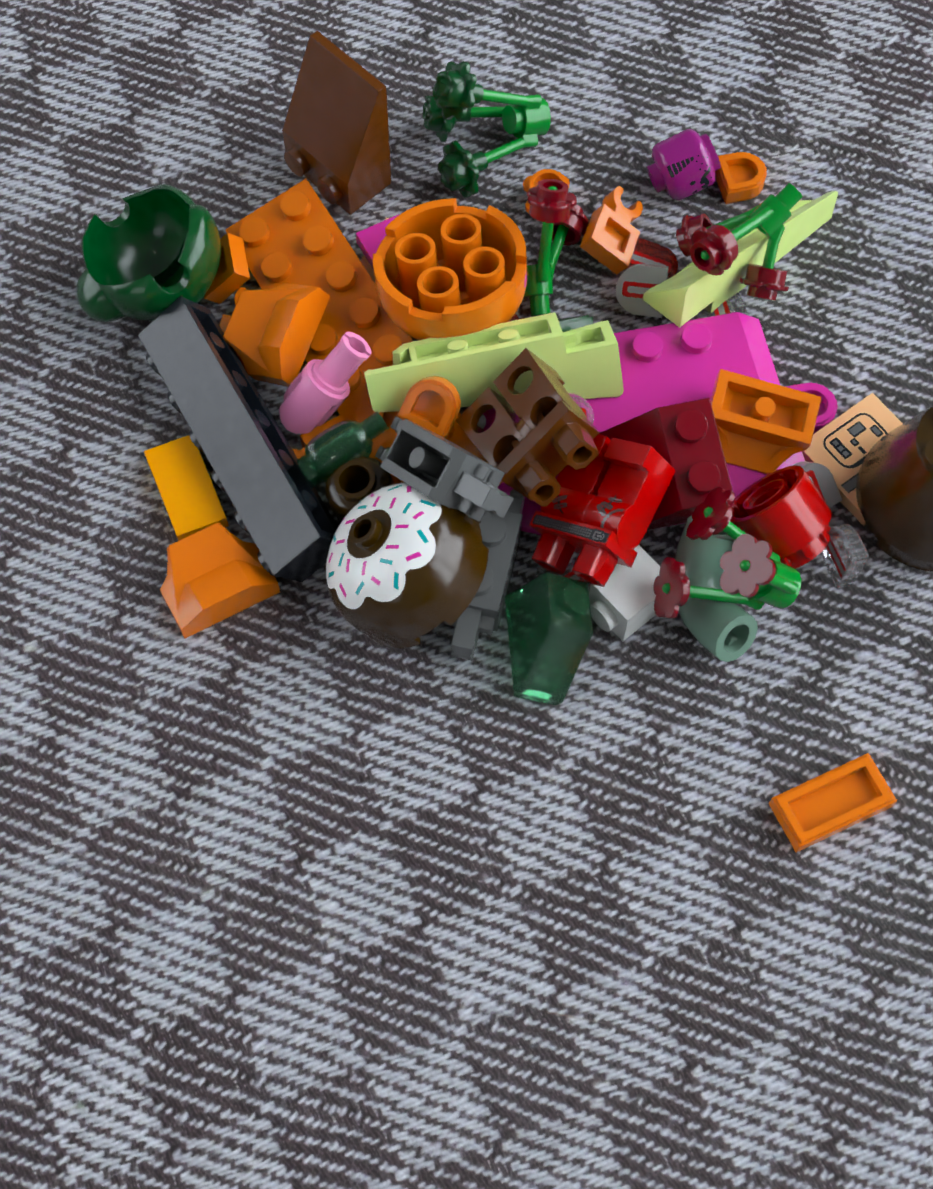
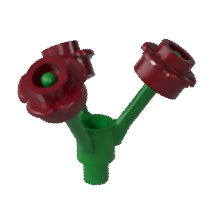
(563, 225)
(716, 247)

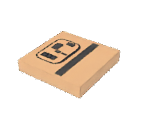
(847, 441)

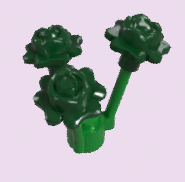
(454, 101)

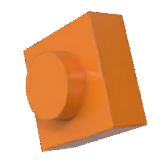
(231, 271)

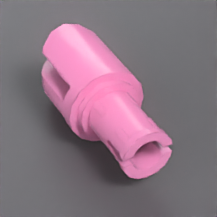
(322, 385)

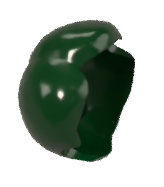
(148, 256)

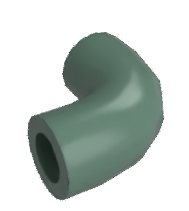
(717, 625)

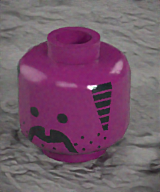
(683, 164)

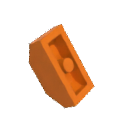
(275, 330)
(761, 421)
(213, 578)

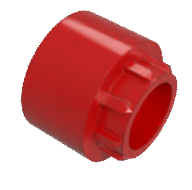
(786, 513)

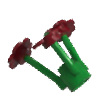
(750, 570)

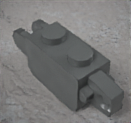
(444, 471)
(486, 608)

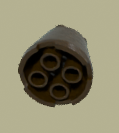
(897, 492)

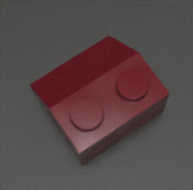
(691, 444)

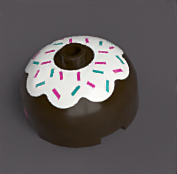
(404, 565)

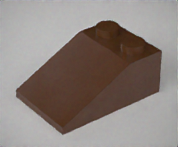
(338, 127)

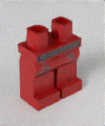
(602, 510)

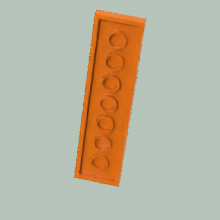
(301, 244)

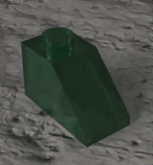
(547, 636)

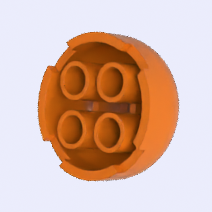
(450, 269)

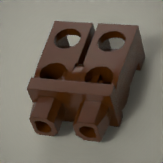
(532, 430)

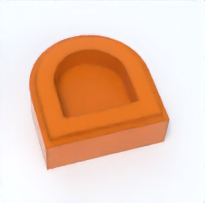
(740, 176)
(432, 404)

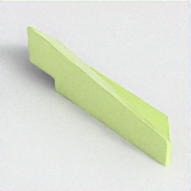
(695, 289)
(582, 357)

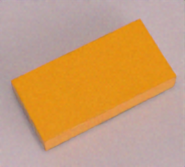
(185, 487)

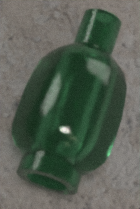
(340, 445)

